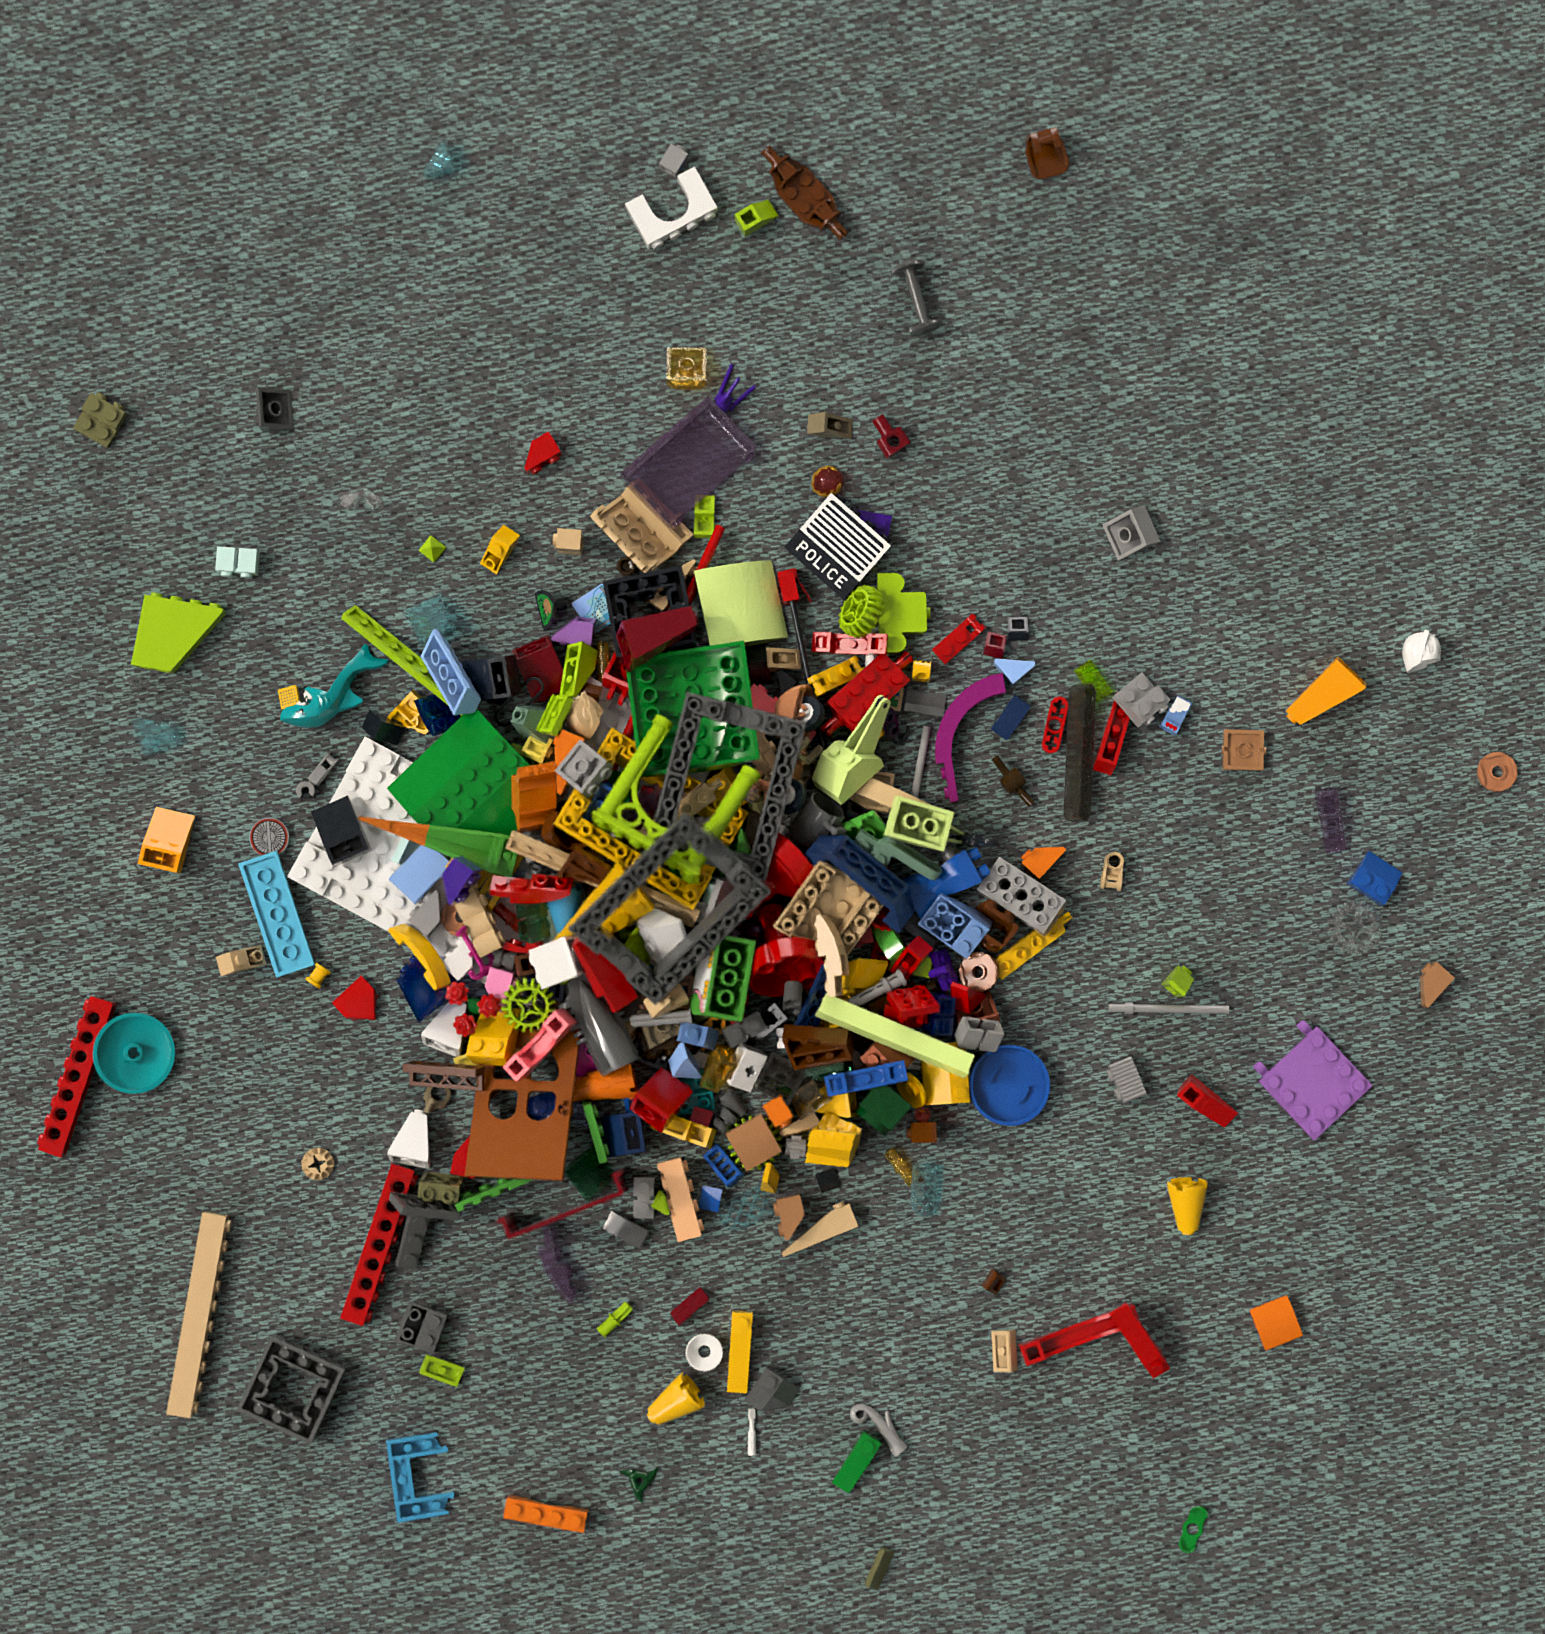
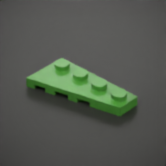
(485, 1190)

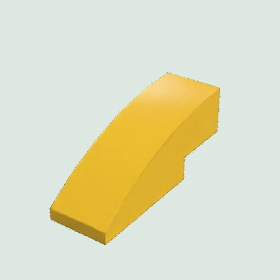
(690, 1132)

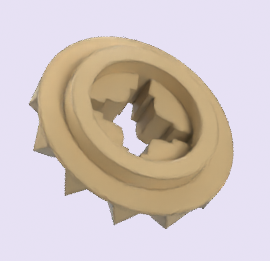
(326, 1168)

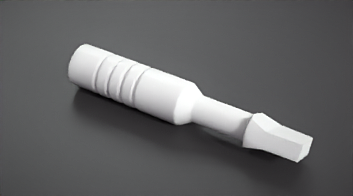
(751, 1433)

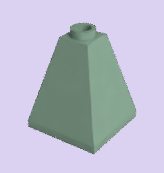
(525, 721)

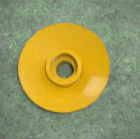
(912, 1091)

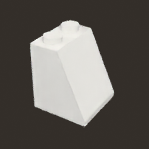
(556, 962)

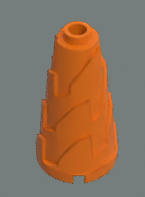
(616, 1085)

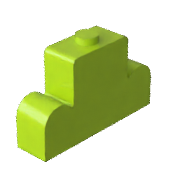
(903, 612)

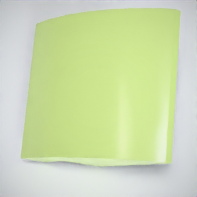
(741, 603)

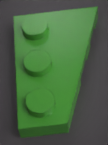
(596, 1131)

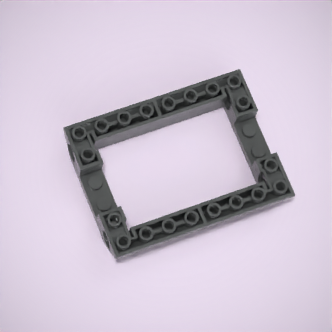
(791, 735)
(661, 979)

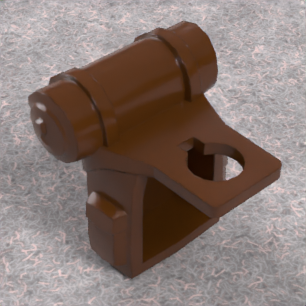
(557, 837)

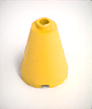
(1187, 1202)
(676, 1401)

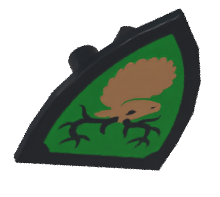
(547, 607)

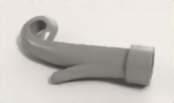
(884, 1426)

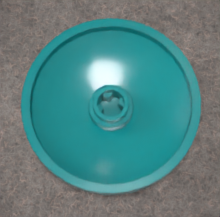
(133, 1053)

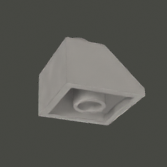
(1131, 532)

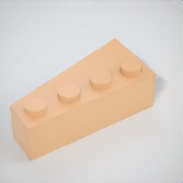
(679, 1198)

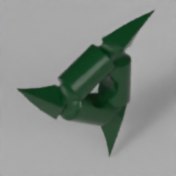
(638, 1488)

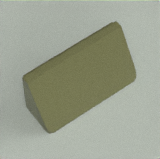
(879, 1568)

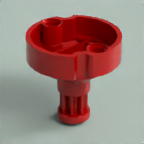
(786, 870)
(782, 957)

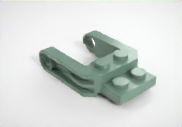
(888, 847)

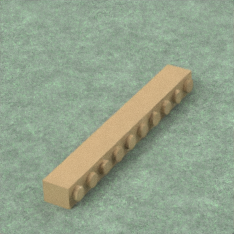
(198, 1314)

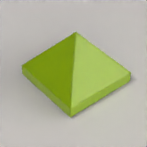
(432, 549)
(660, 1203)

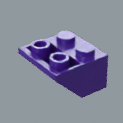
(459, 878)

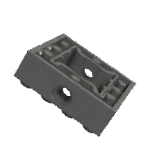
(298, 1425)

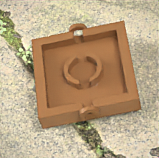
(1243, 750)

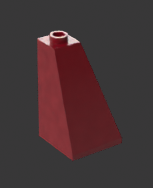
(651, 634)

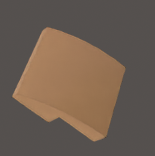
(753, 1142)

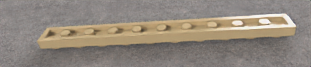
(556, 858)

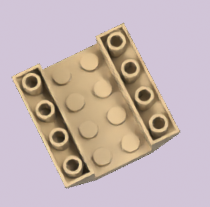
(831, 894)

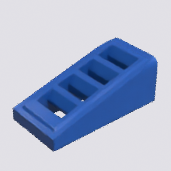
(734, 1179)

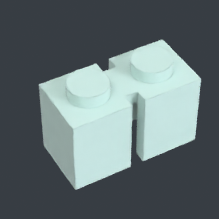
(227, 562)

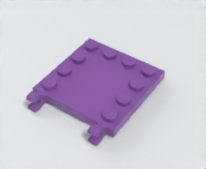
(1313, 1082)

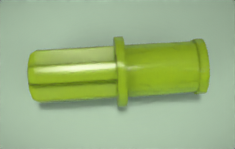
(614, 1319)

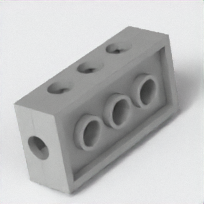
(1022, 883)

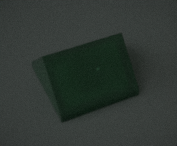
(588, 1174)

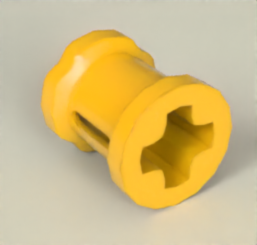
(318, 975)

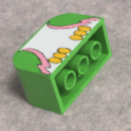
(723, 980)

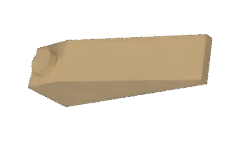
(831, 1224)

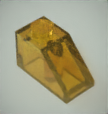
(718, 1068)

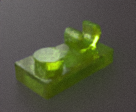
(1089, 674)

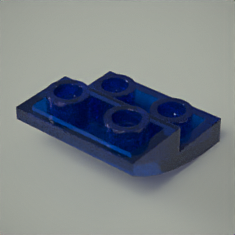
(435, 714)

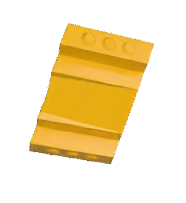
(833, 1142)

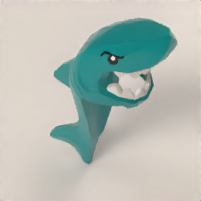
(326, 705)

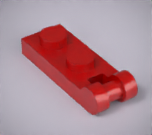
(958, 639)

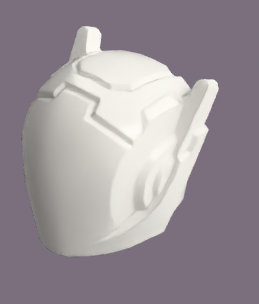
(1420, 651)

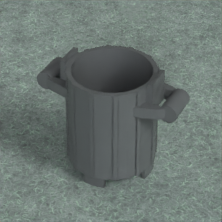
(817, 817)

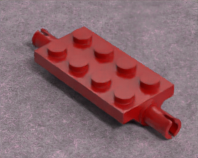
(856, 697)

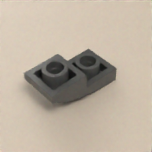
(626, 1230)

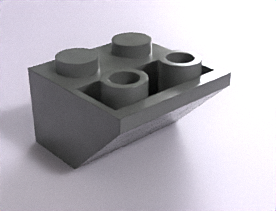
(422, 1327)

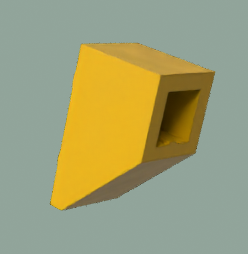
(499, 549)

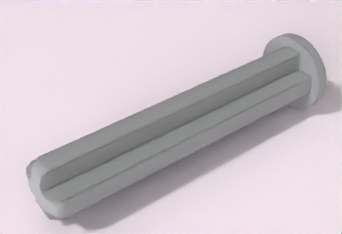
(667, 1018)

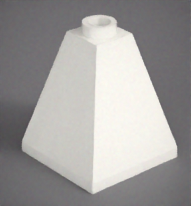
(441, 1033)
(412, 1142)

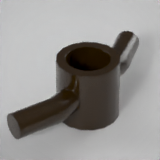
(1013, 781)

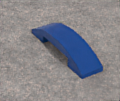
(866, 1078)

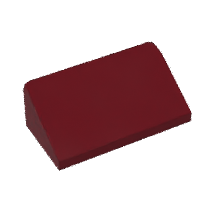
(689, 1306)

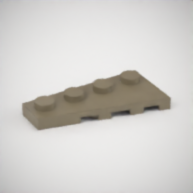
(659, 1034)

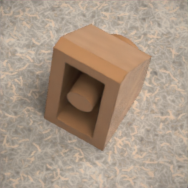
(1433, 982)

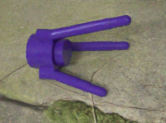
(724, 400)

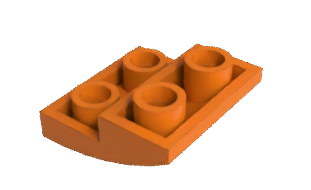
(1275, 1322)

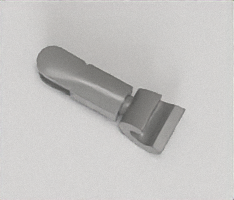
(317, 776)

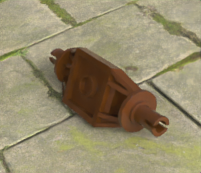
(804, 193)

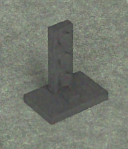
(418, 1215)

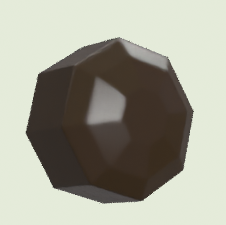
(626, 566)

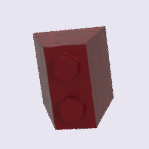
(540, 661)

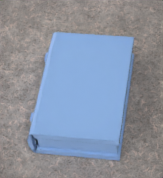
(419, 873)

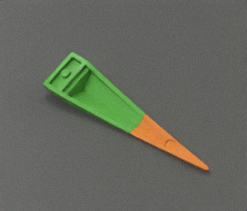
(481, 848)

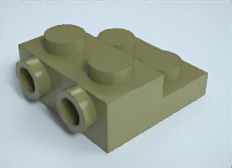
(100, 419)
(440, 1187)

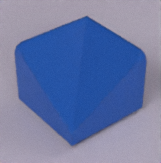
(710, 1198)

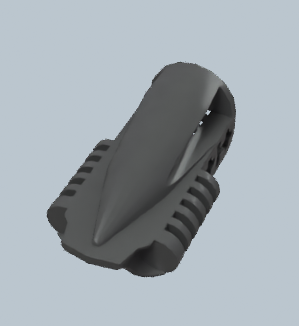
(599, 1027)

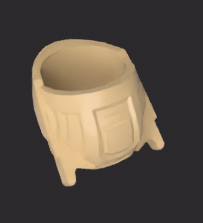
(584, 716)

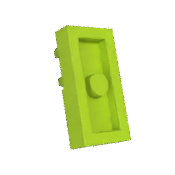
(441, 1370)

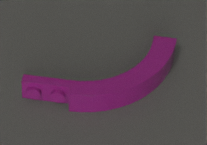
(971, 696)

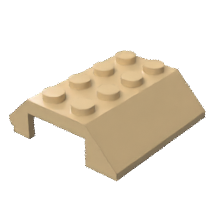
(640, 531)

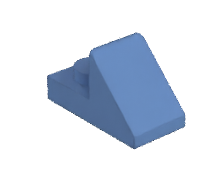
(698, 1035)

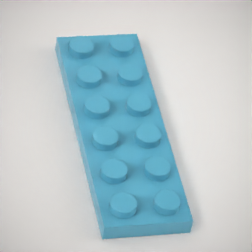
(276, 914)

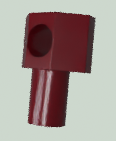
(888, 433)

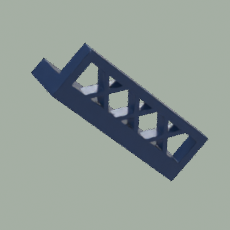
(813, 1001)

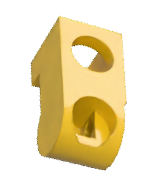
(921, 671)

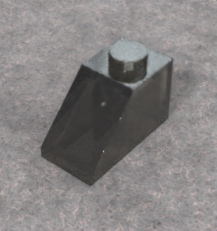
(810, 1098)

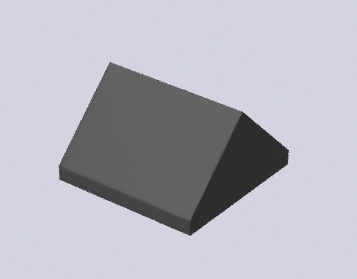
(274, 409)

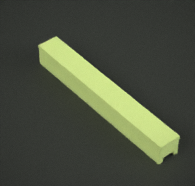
(895, 1035)

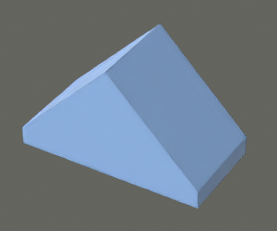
(1013, 669)
(683, 1063)

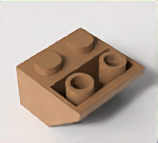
(790, 1213)

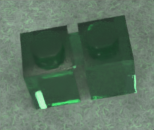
(536, 925)

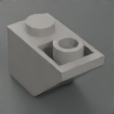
(428, 916)

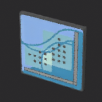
(593, 605)

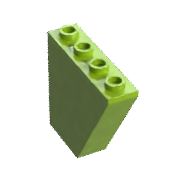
(172, 631)

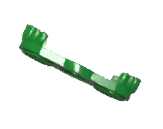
(1187, 1541)

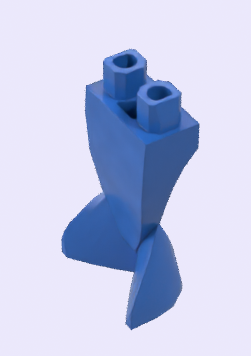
(956, 875)

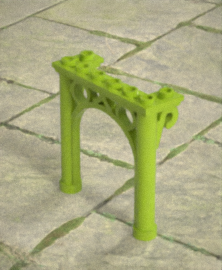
(629, 779)

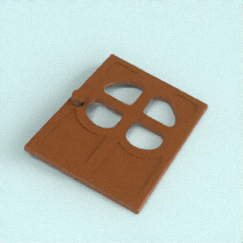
(518, 1144)

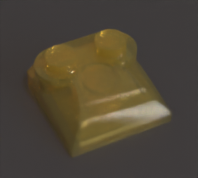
(686, 368)

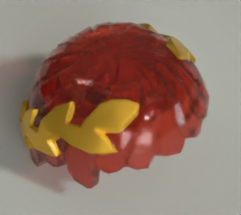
(827, 481)

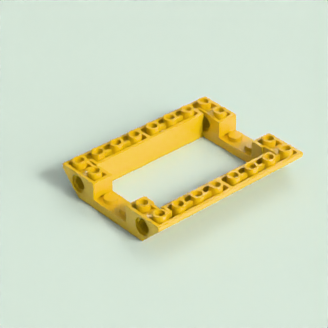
(619, 750)

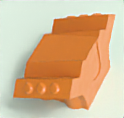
(533, 795)

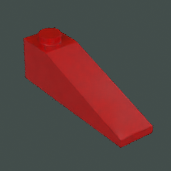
(1111, 740)
(1140, 1341)

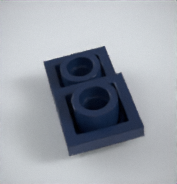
(1010, 717)

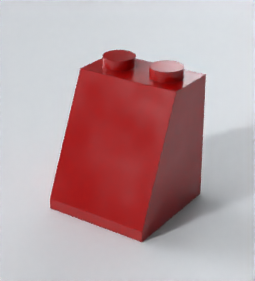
(661, 1099)

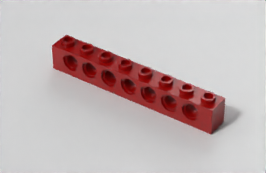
(46, 1141)
(351, 1311)

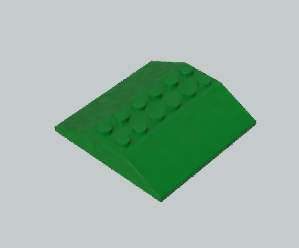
(708, 671)
(463, 779)

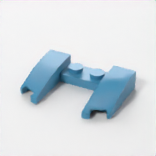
(406, 1504)

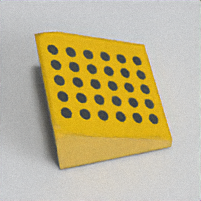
(289, 696)

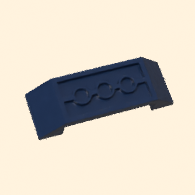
(868, 874)

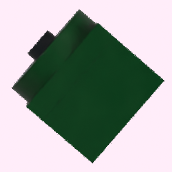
(882, 1109)

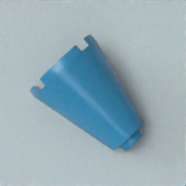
(565, 908)

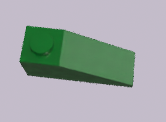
(856, 1461)

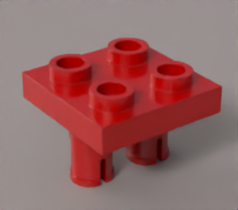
(911, 1003)

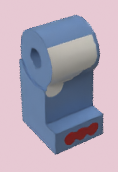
(1175, 715)

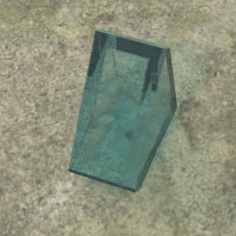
(440, 163)

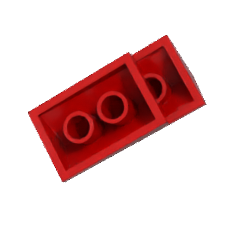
(604, 977)

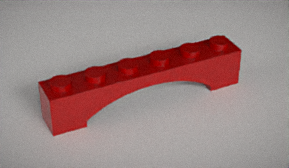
(1069, 1337)

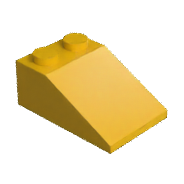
(493, 1040)

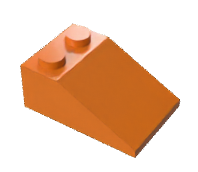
(563, 745)

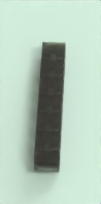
(1079, 752)

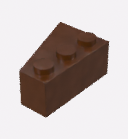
(816, 1045)

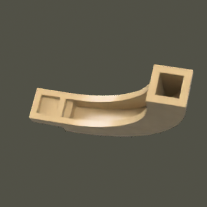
(882, 793)

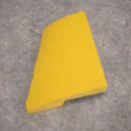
(408, 714)

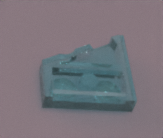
(156, 735)

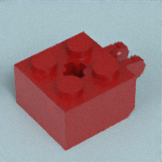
(616, 680)

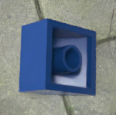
(1375, 878)

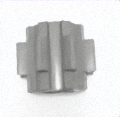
(795, 1147)

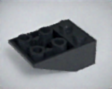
(494, 676)
(340, 831)

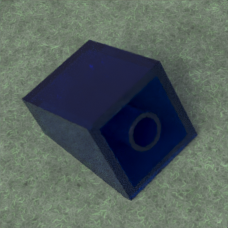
(417, 990)

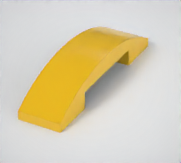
(425, 953)

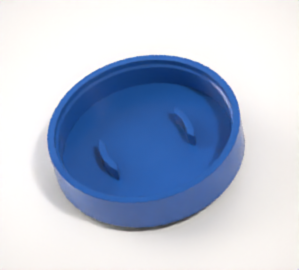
(1009, 1085)

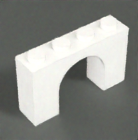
(655, 230)

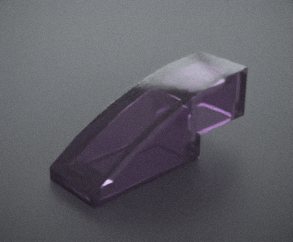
(1330, 819)

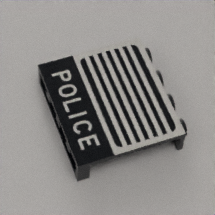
(838, 545)

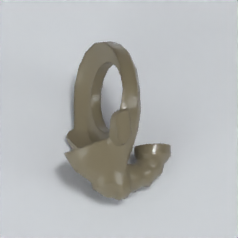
(431, 1104)

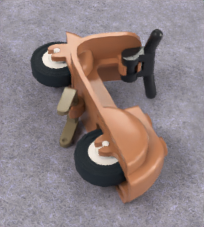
(801, 705)

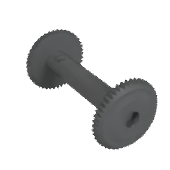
(909, 268)

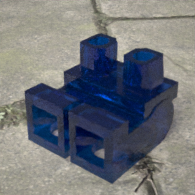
(941, 1022)

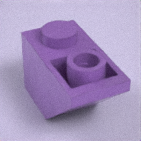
(575, 631)

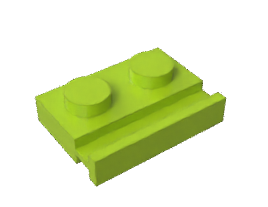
(554, 715)

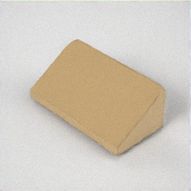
(1004, 1351)

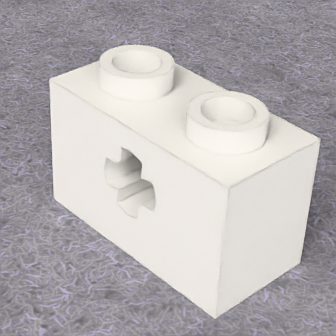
(750, 1063)

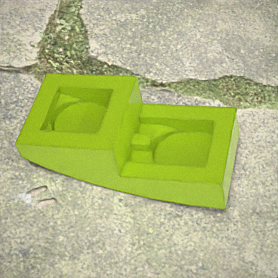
(704, 517)

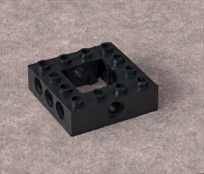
(643, 587)

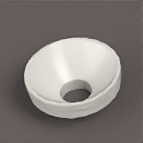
(704, 1363)

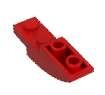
(531, 891)

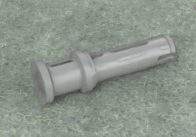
(884, 986)

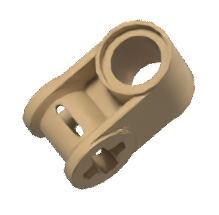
(1112, 873)

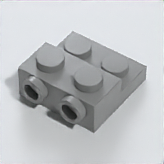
(1141, 700)
(584, 769)

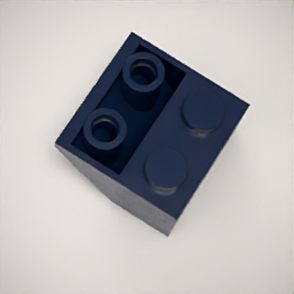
(623, 1134)

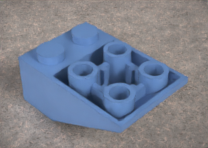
(956, 924)

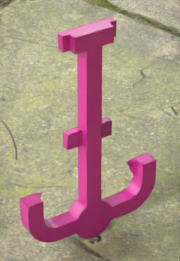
(484, 969)

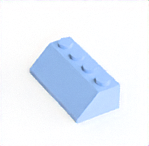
(449, 675)

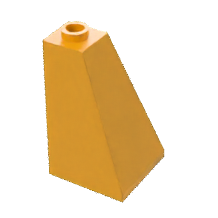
(1327, 690)

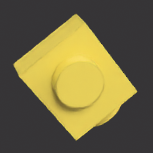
(537, 750)

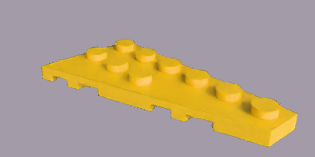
(630, 910)

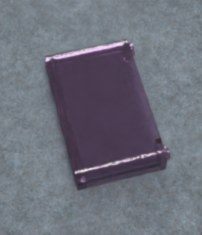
(689, 462)

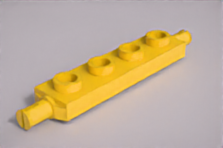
(1028, 947)

